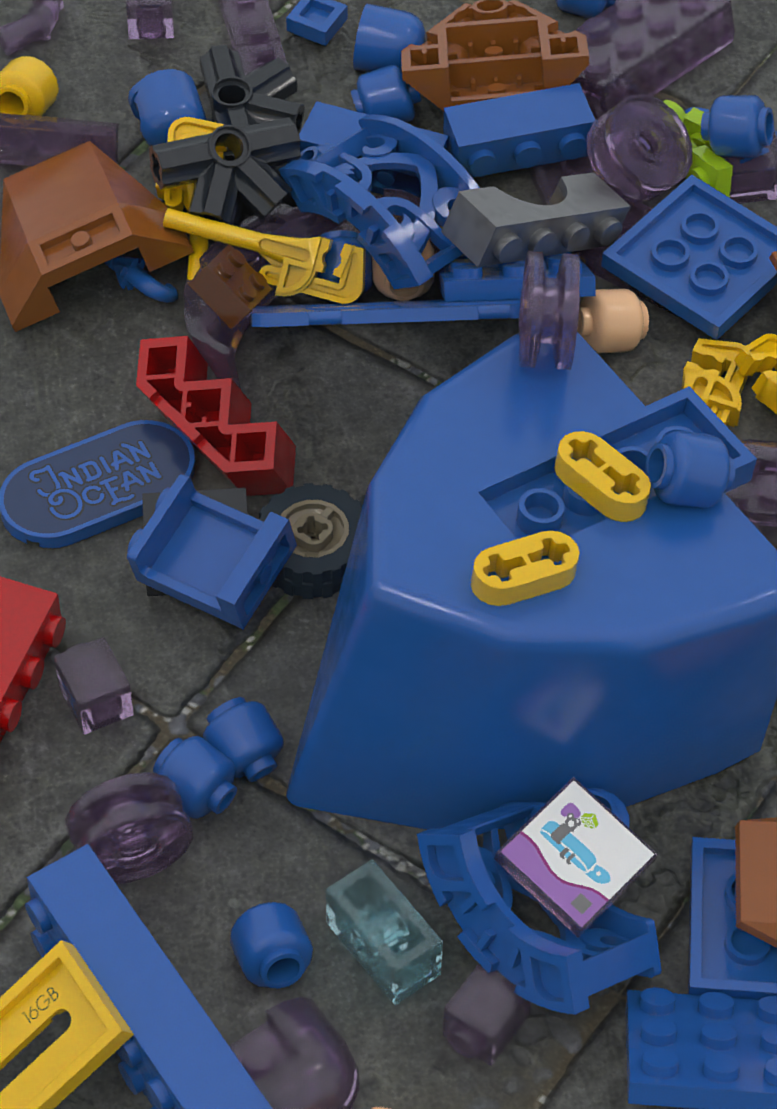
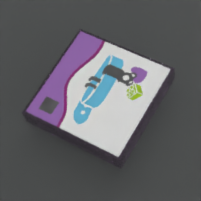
(575, 857)

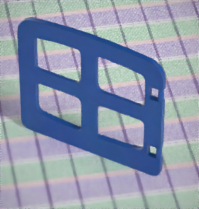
(382, 312)

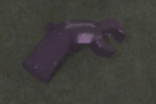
(32, 26)

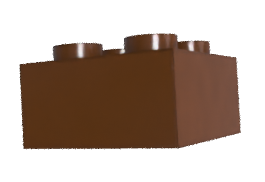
(230, 286)

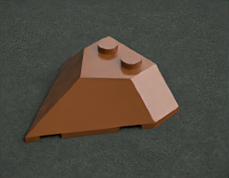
(493, 54)

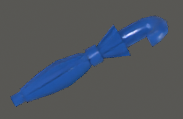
(131, 274)

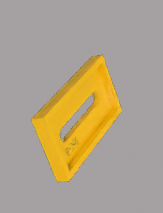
(96, 1031)

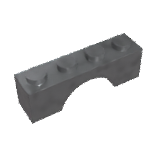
(502, 229)

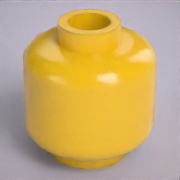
(27, 87)

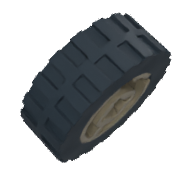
(317, 562)

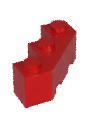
(215, 417)

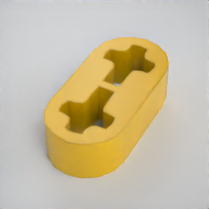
(603, 475)
(523, 565)

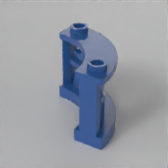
(385, 143)
(543, 967)

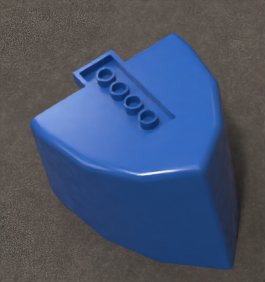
(623, 678)

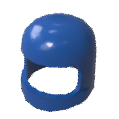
(383, 36)
(163, 99)

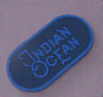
(93, 483)

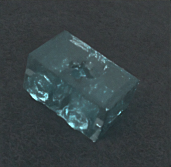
(383, 931)

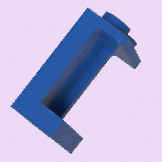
(210, 553)

